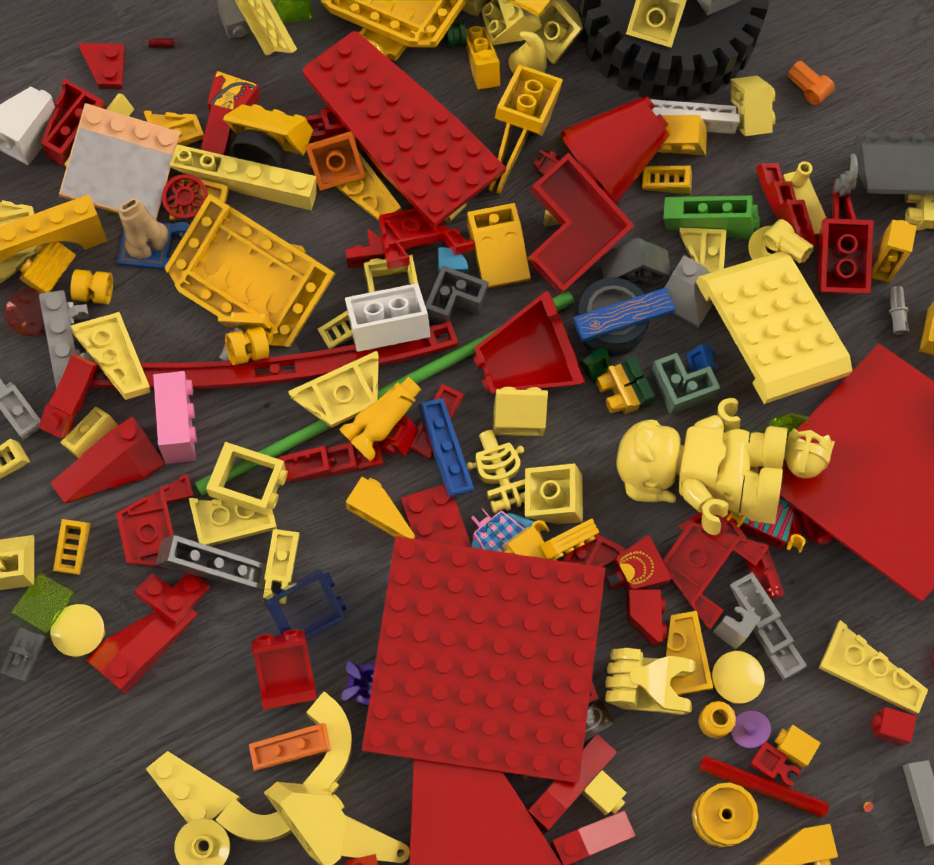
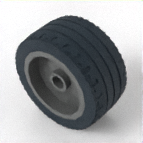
(606, 293)

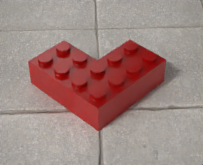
(587, 221)

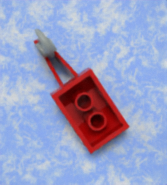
(844, 243)

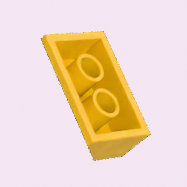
(287, 130)

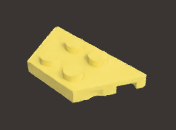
(9, 213)
(342, 392)

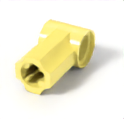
(782, 237)

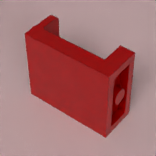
(283, 669)

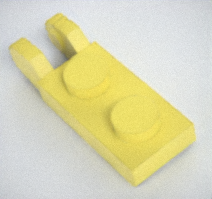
(281, 560)

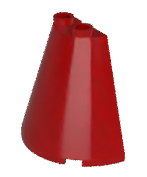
(617, 144)
(529, 351)

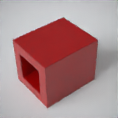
(893, 726)

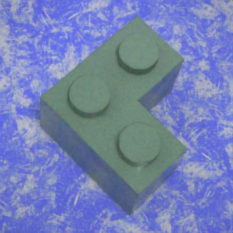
(682, 389)

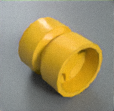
(88, 286)
(253, 339)

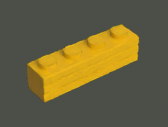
(570, 538)

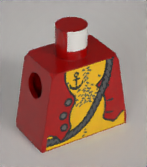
(232, 92)

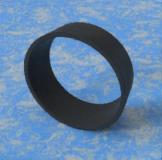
(259, 140)

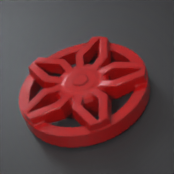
(184, 196)

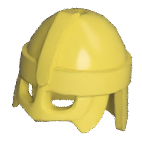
(807, 458)

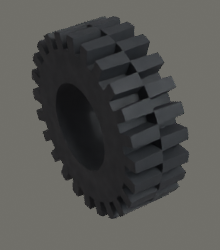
(698, 56)

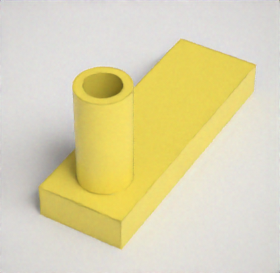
(805, 191)

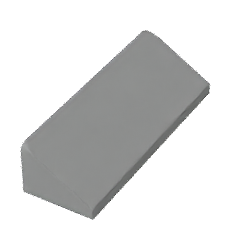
(921, 787)

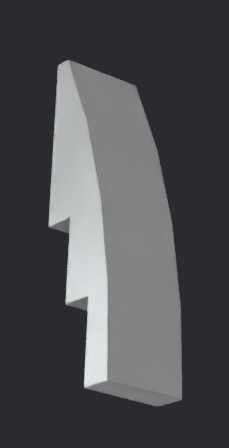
(769, 629)

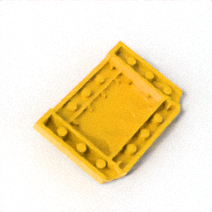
(405, 21)
(244, 268)

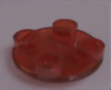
(24, 312)

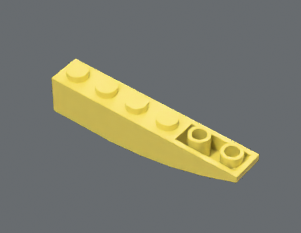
(248, 177)

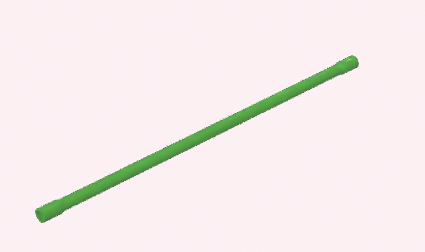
(561, 301)

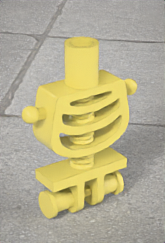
(494, 455)

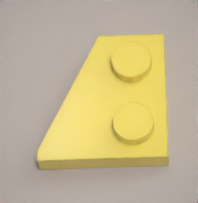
(705, 246)

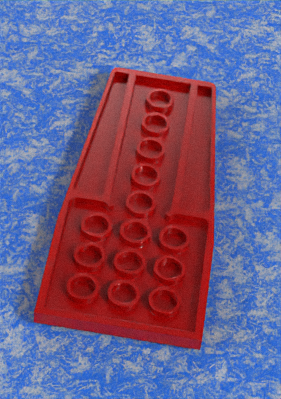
(402, 128)

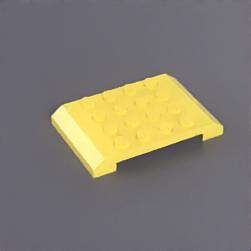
(777, 325)

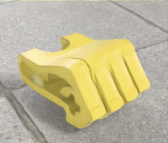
(645, 682)

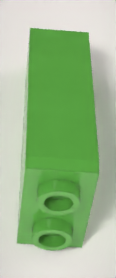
(731, 213)

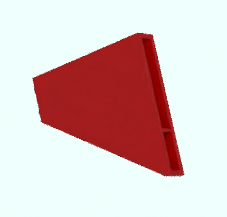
(471, 819)

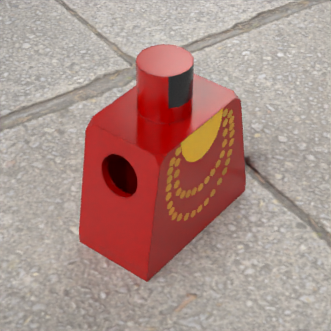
(639, 568)

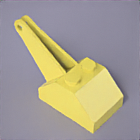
(325, 830)

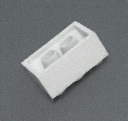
(387, 317)

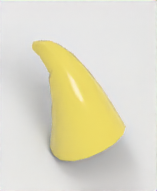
(530, 54)

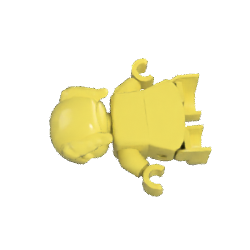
(714, 466)

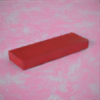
(452, 399)

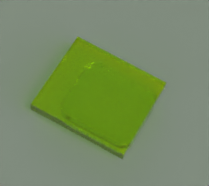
(43, 603)

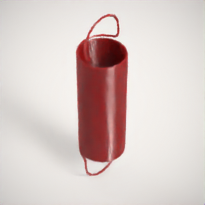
(161, 42)

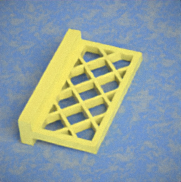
(266, 26)

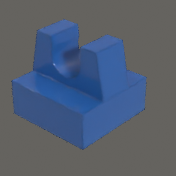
(701, 358)

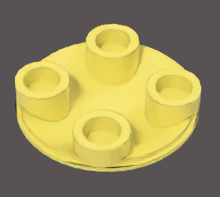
(77, 630)
(738, 677)

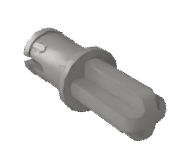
(898, 311)

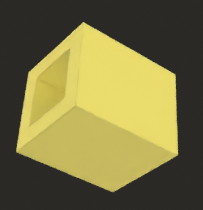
(604, 794)

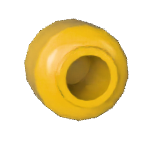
(717, 719)

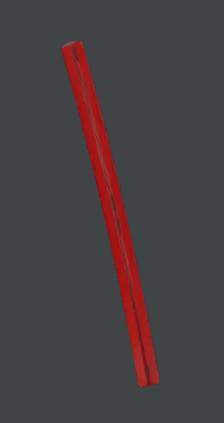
(307, 365)

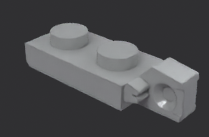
(18, 410)

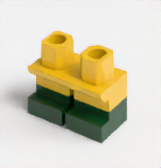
(628, 385)

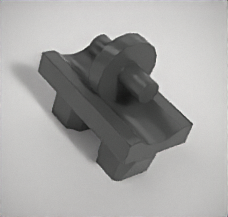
(22, 655)

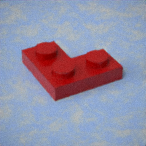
(172, 602)

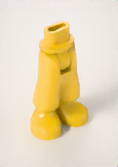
(380, 417)

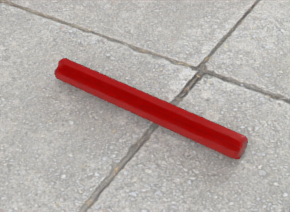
(764, 786)

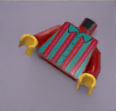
(785, 528)

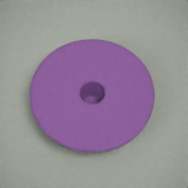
(751, 729)

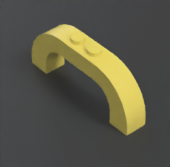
(272, 827)

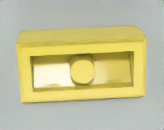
(89, 432)

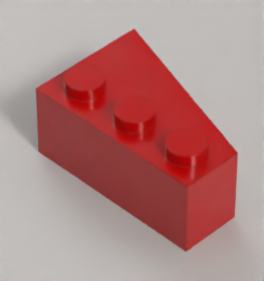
(65, 121)

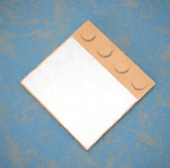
(118, 160)

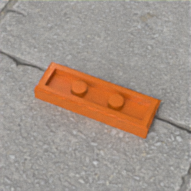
(290, 747)

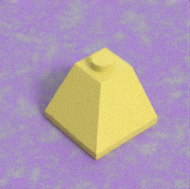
(656, 20)
(559, 28)

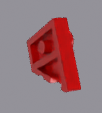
(105, 63)
(595, 553)

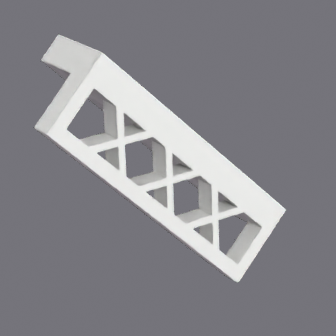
(716, 117)

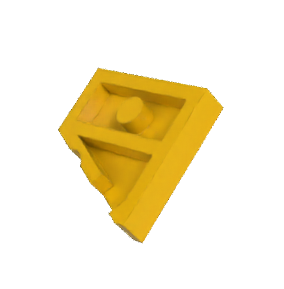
(186, 124)

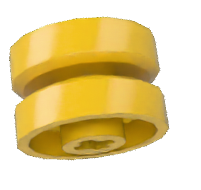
(727, 799)

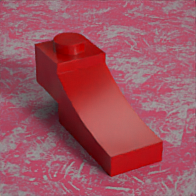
(68, 397)

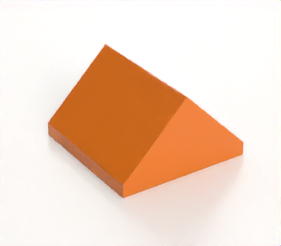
(335, 160)

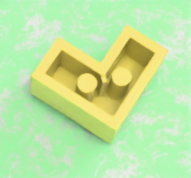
(754, 104)

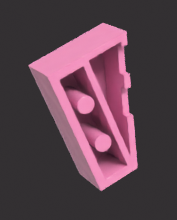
(175, 417)

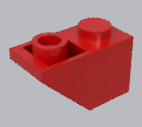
(644, 614)

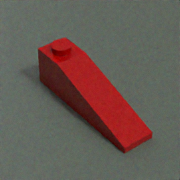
(563, 793)

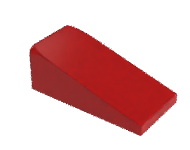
(217, 131)

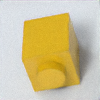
(796, 745)

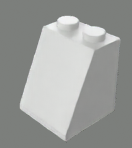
(24, 123)

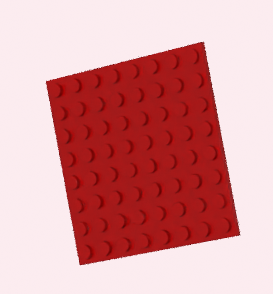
(880, 471)
(485, 660)

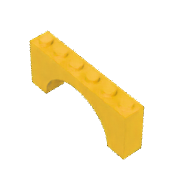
(69, 222)

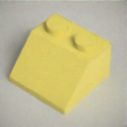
(554, 494)

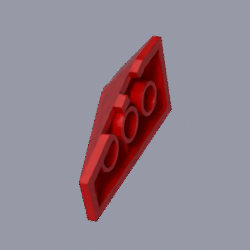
(114, 460)
(136, 648)

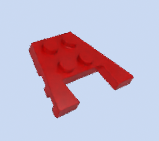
(410, 229)
(148, 522)
(699, 557)

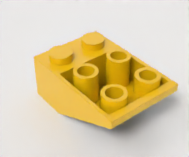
(498, 245)

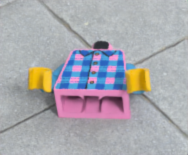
(499, 529)

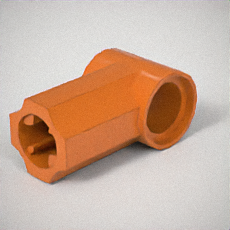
(815, 87)

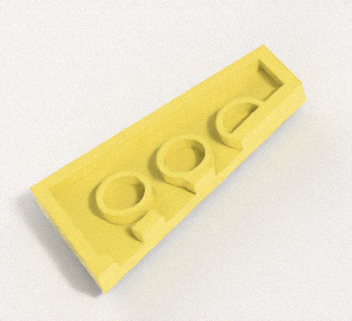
(114, 353)

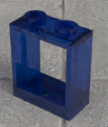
(326, 584)

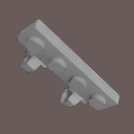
(58, 318)

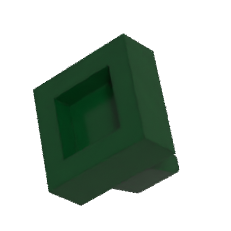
(596, 363)

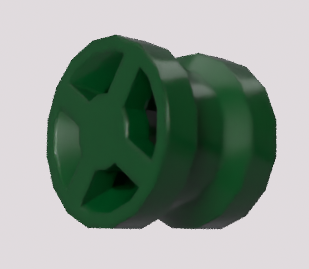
(456, 35)

